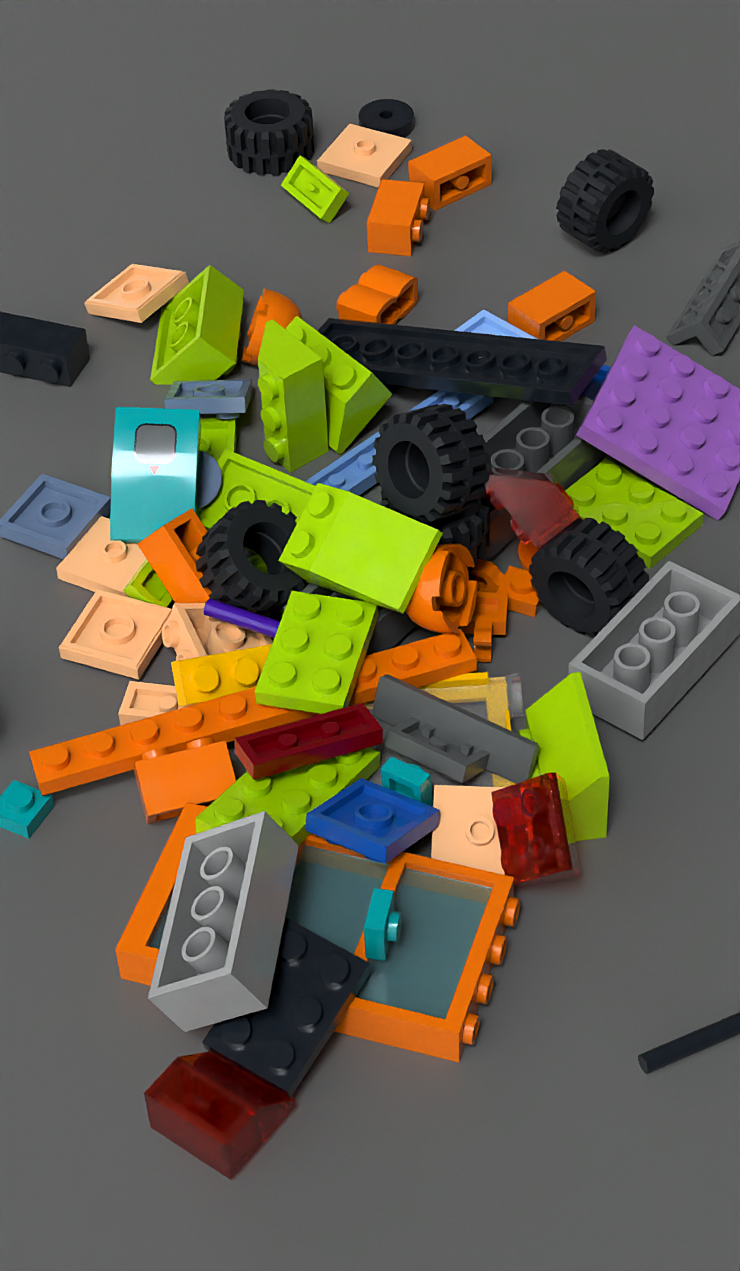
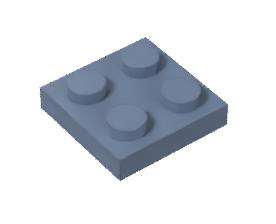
(216, 397)
(53, 515)

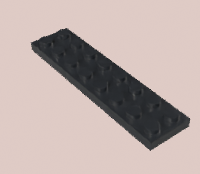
(469, 361)

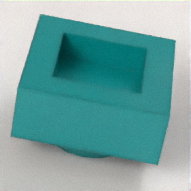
(407, 780)
(23, 808)
(381, 924)

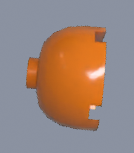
(269, 306)
(444, 592)

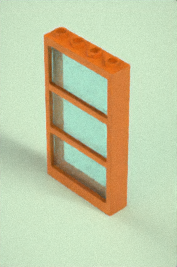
(431, 977)

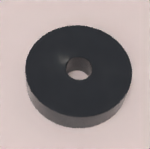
(388, 117)

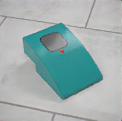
(153, 469)

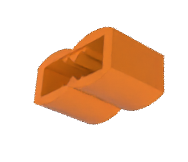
(379, 296)

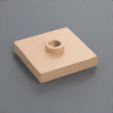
(364, 155)
(136, 293)
(101, 562)
(116, 634)
(466, 827)

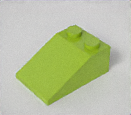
(359, 548)

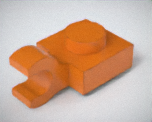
(515, 582)
(487, 620)

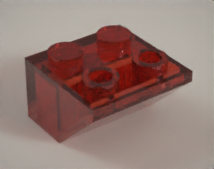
(534, 501)
(536, 831)
(214, 1110)

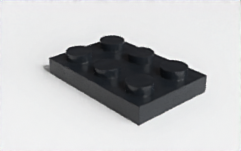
(306, 1002)

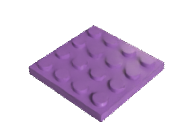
(669, 422)

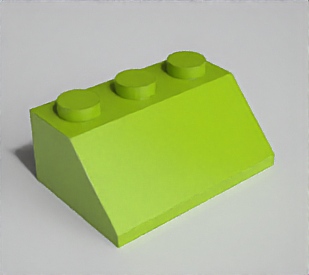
(199, 330)
(350, 389)
(291, 399)
(571, 747)

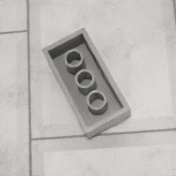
(657, 648)
(224, 923)

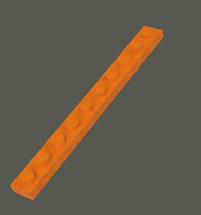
(234, 716)

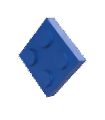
(372, 820)

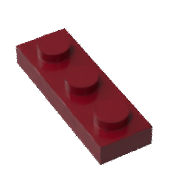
(308, 741)

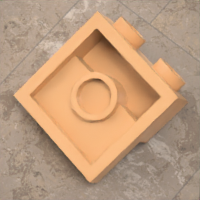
(200, 635)

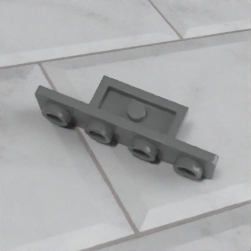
(449, 737)

